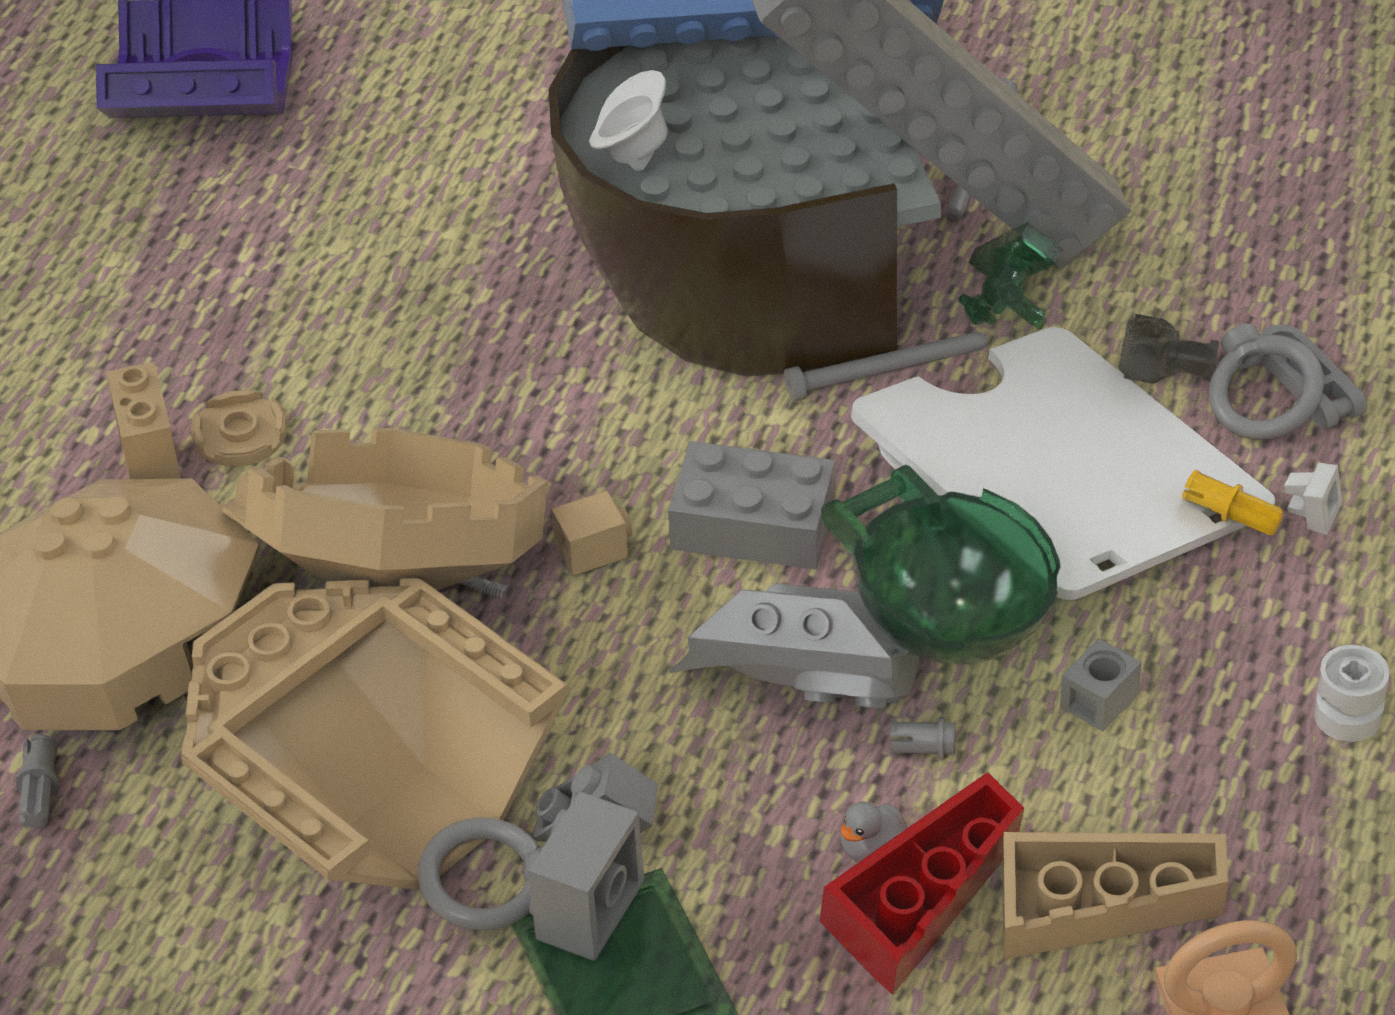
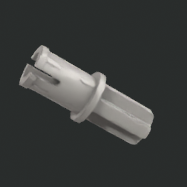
(37, 780)

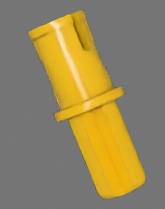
(1232, 503)

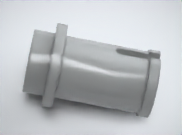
(927, 738)

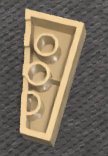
(1106, 885)

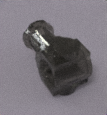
(1155, 350)

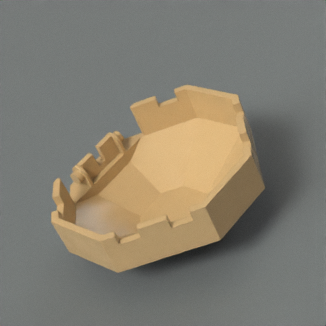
(394, 508)
(109, 596)

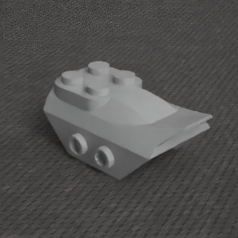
(806, 641)

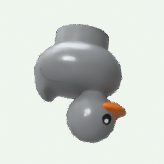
(869, 828)

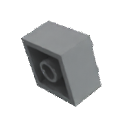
(585, 875)

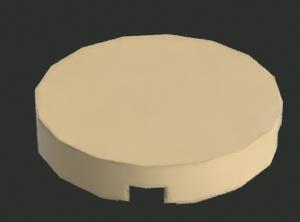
(239, 440)

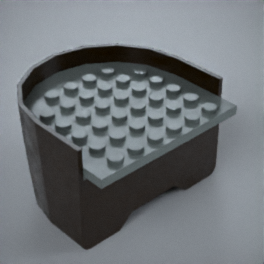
(760, 215)

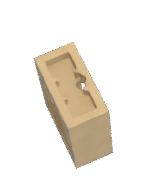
(143, 422)

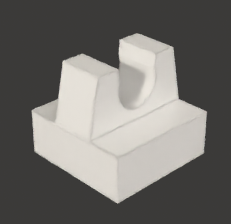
(1315, 496)

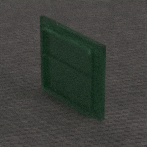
(644, 969)

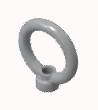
(1247, 348)
(454, 911)

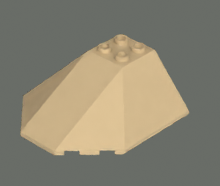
(364, 722)

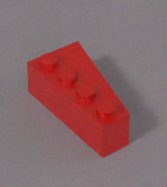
(919, 882)

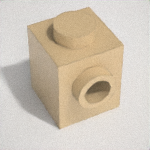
(591, 532)

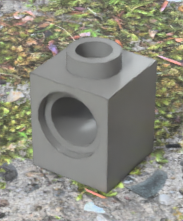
(1100, 684)

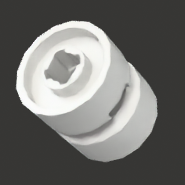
(1351, 693)

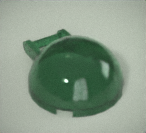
(948, 571)

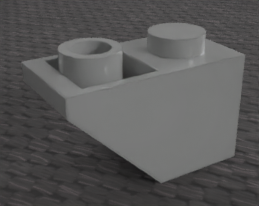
(606, 779)

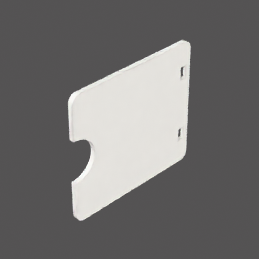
(1070, 448)

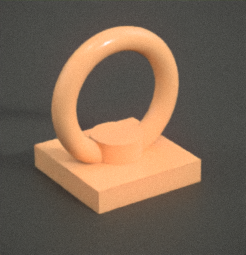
(1228, 982)

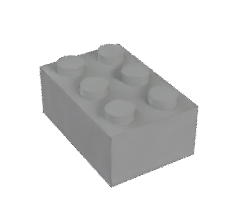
(751, 504)

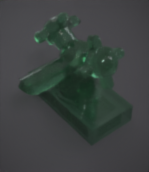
(1006, 265)

